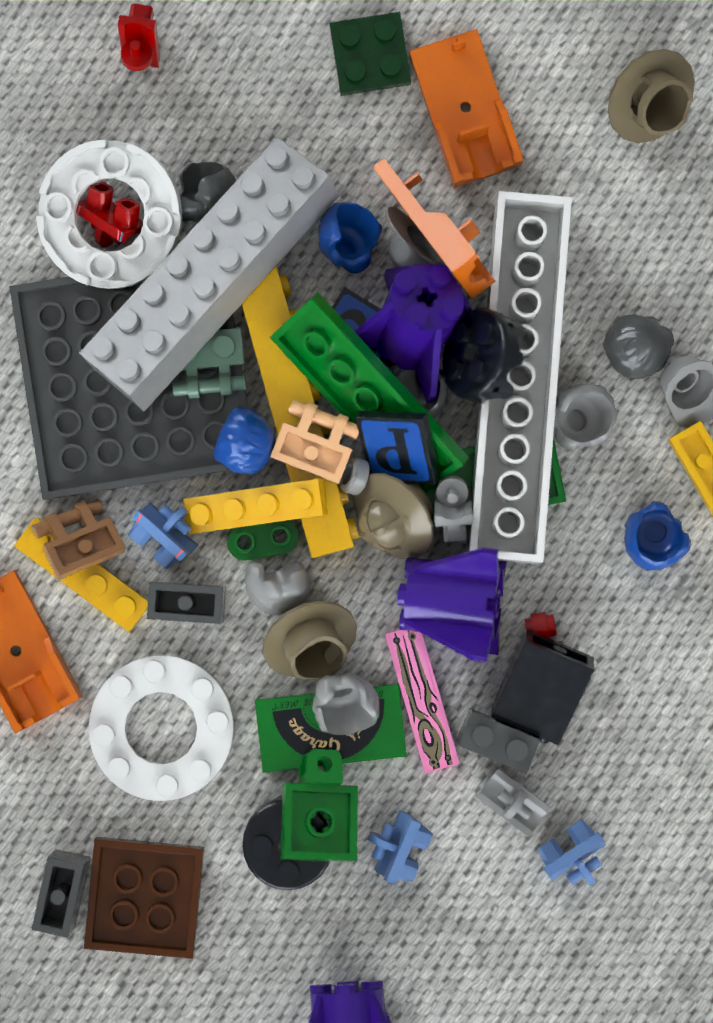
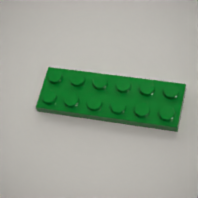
(353, 375)

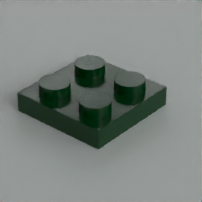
(370, 53)

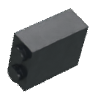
(542, 687)

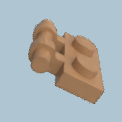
(80, 548)

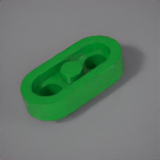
(263, 540)

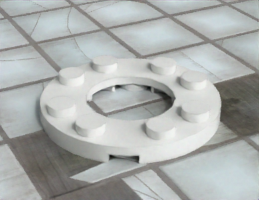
(58, 218)
(153, 779)

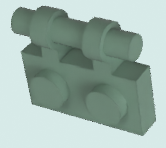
(221, 352)

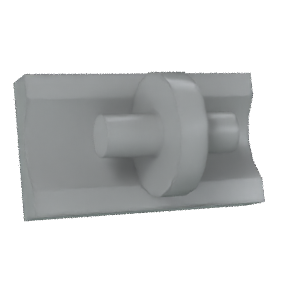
(453, 508)
(513, 801)

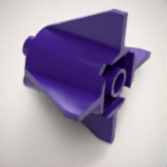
(416, 320)
(455, 601)
(348, 1003)

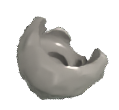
(584, 416)
(277, 590)
(345, 704)

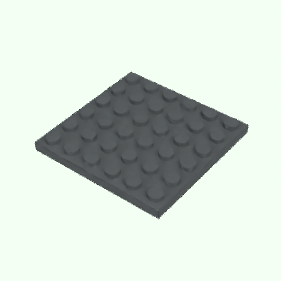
(81, 424)

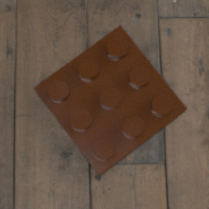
(144, 897)

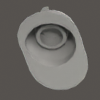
(408, 243)
(688, 389)

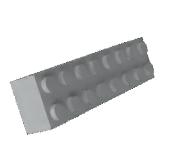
(210, 273)

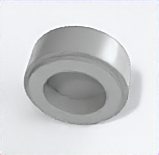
(355, 476)

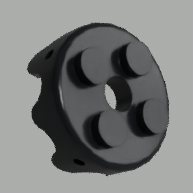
(498, 355)
(264, 855)

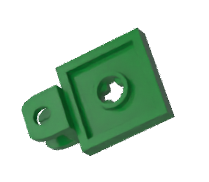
(320, 793)

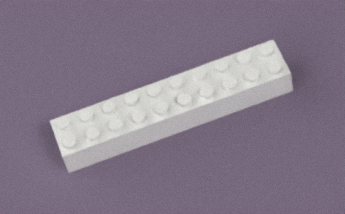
(518, 430)

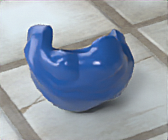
(348, 235)
(245, 441)
(655, 537)

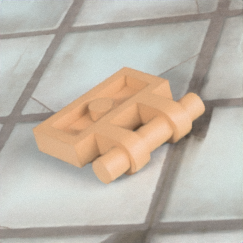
(311, 452)

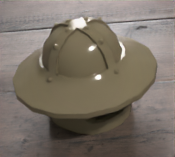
(651, 96)
(395, 516)
(310, 640)

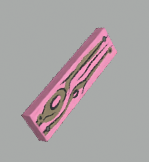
(422, 700)

